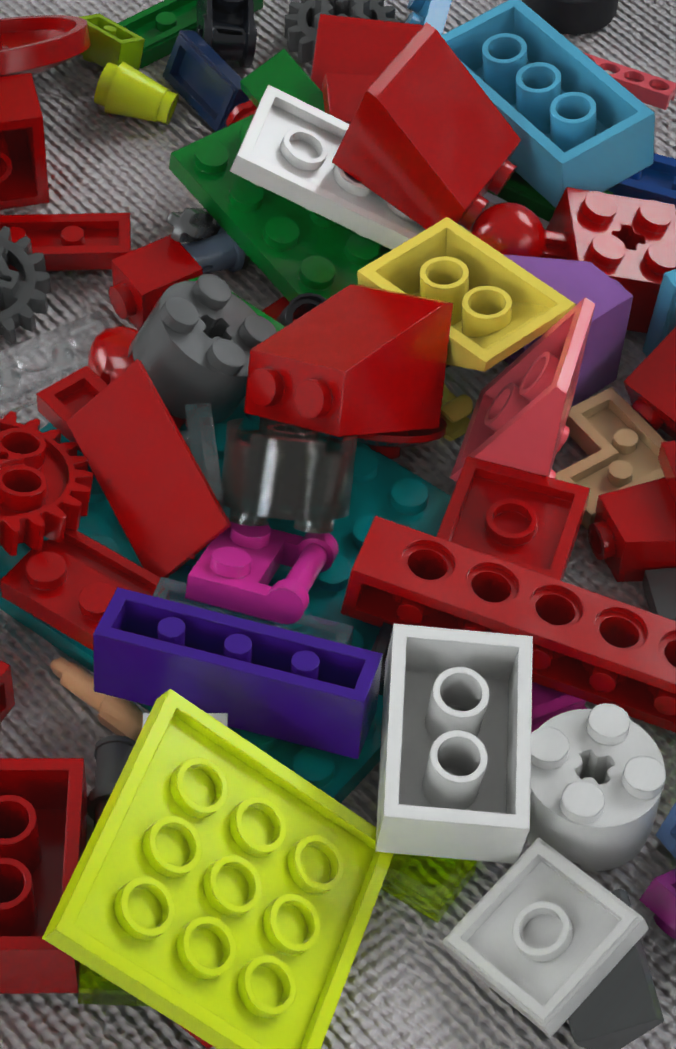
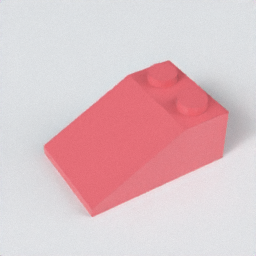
(526, 406)

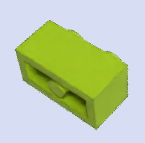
(112, 43)

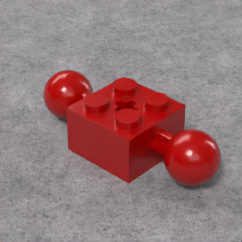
(618, 234)

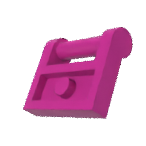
(243, 561)

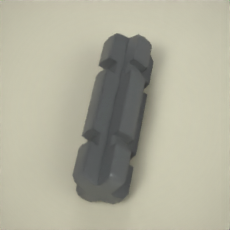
(192, 225)

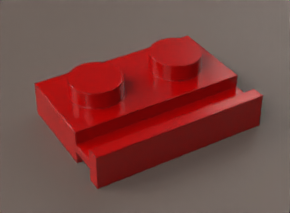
(73, 583)

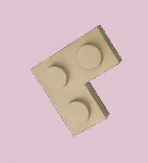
(619, 447)

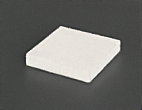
(545, 936)

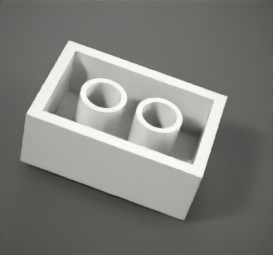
(455, 744)

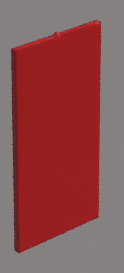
(148, 472)

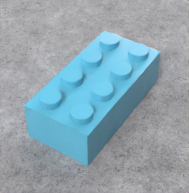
(567, 110)

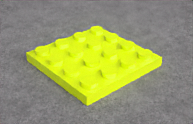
(222, 887)

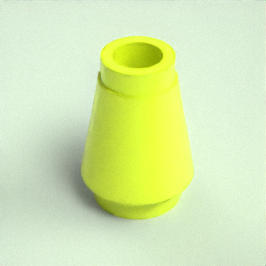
(134, 95)

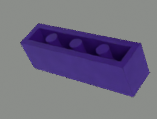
(255, 672)

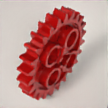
(40, 485)

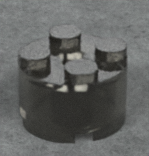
(287, 475)

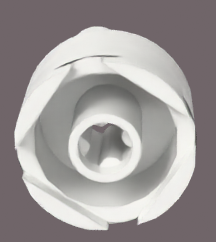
(594, 786)

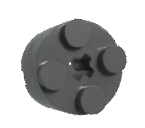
(200, 346)

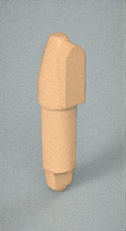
(116, 714)

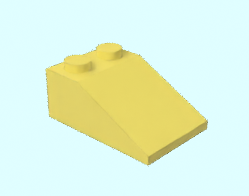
(493, 298)

